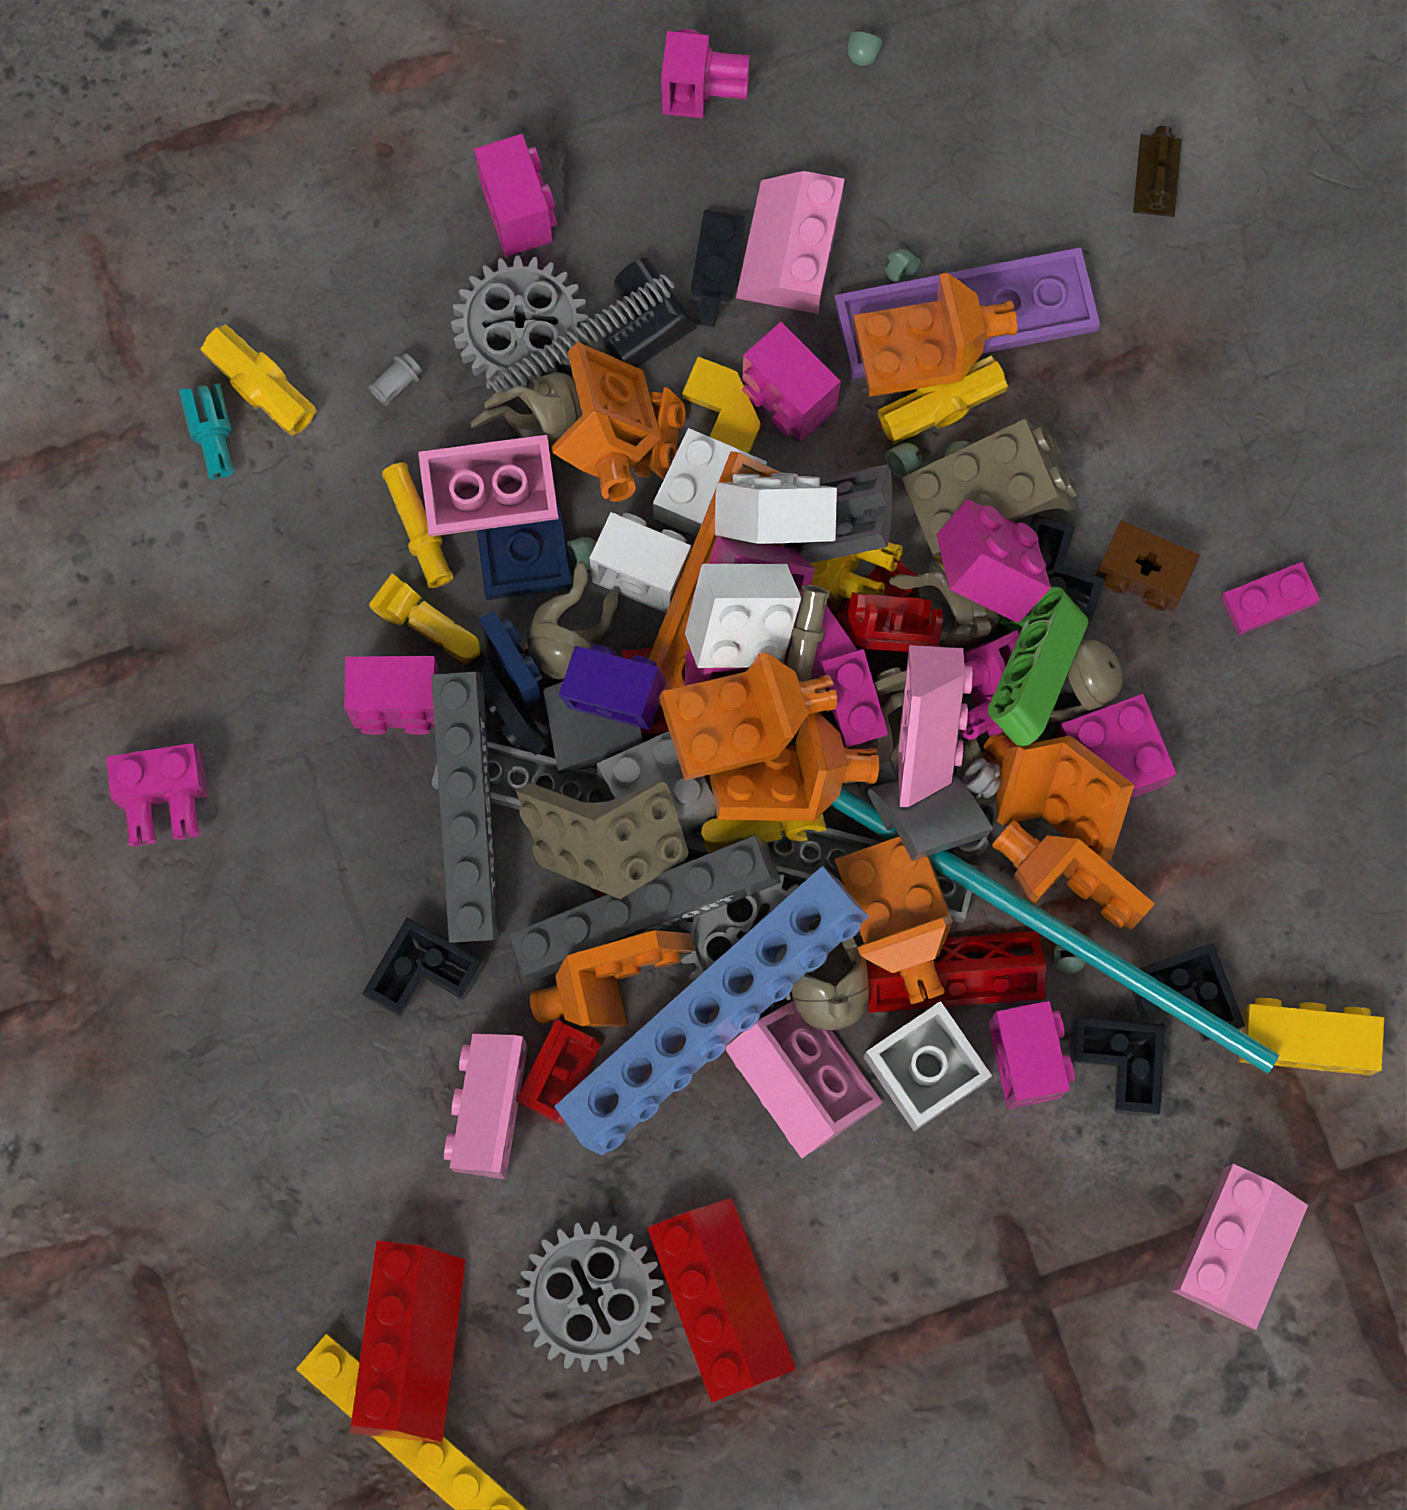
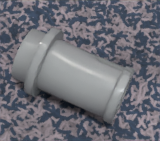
(395, 379)

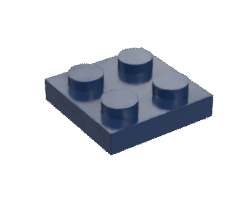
(524, 559)
(520, 672)

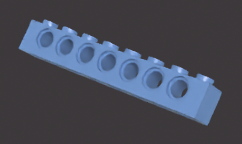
(688, 1014)

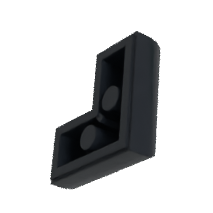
(655, 328)
(1054, 543)
(417, 956)
(1200, 979)
(1135, 1052)

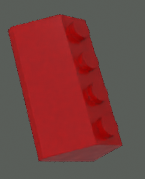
(721, 1299)
(408, 1343)

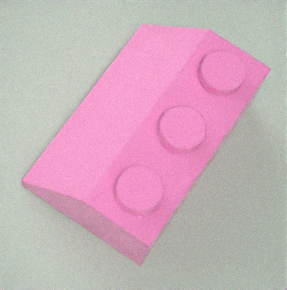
(791, 240)
(488, 485)
(931, 721)
(802, 1078)
(486, 1105)
(1240, 1246)

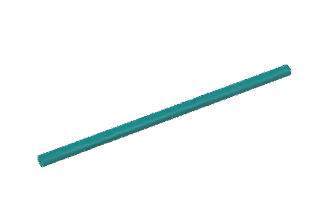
(1074, 942)

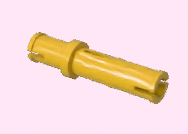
(415, 522)

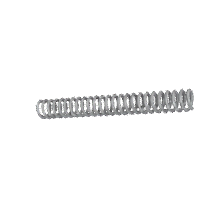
(581, 331)

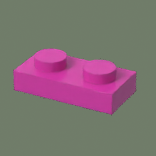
(1270, 598)
(858, 707)

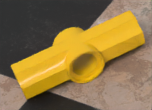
(258, 380)
(942, 403)

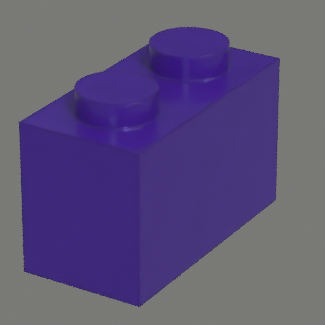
(613, 686)

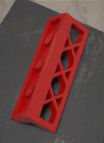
(969, 981)

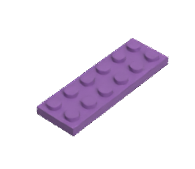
(1047, 293)

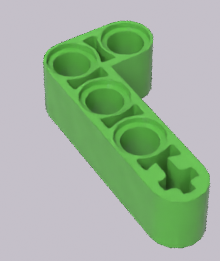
(1037, 666)

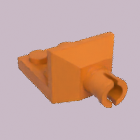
(928, 340)
(615, 422)
(741, 716)
(798, 782)
(1063, 786)
(1089, 875)
(904, 911)
(588, 981)

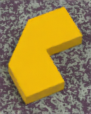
(722, 392)

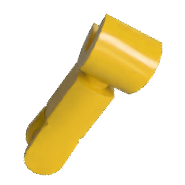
(399, 602)
(723, 833)

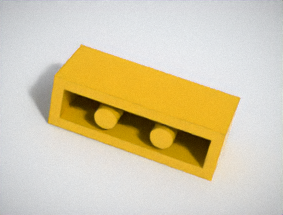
(1317, 1038)

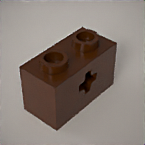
(1169, 565)

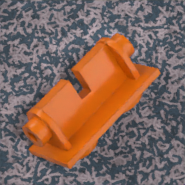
(670, 418)

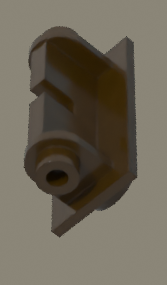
(1157, 173)

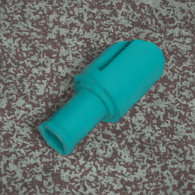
(209, 427)

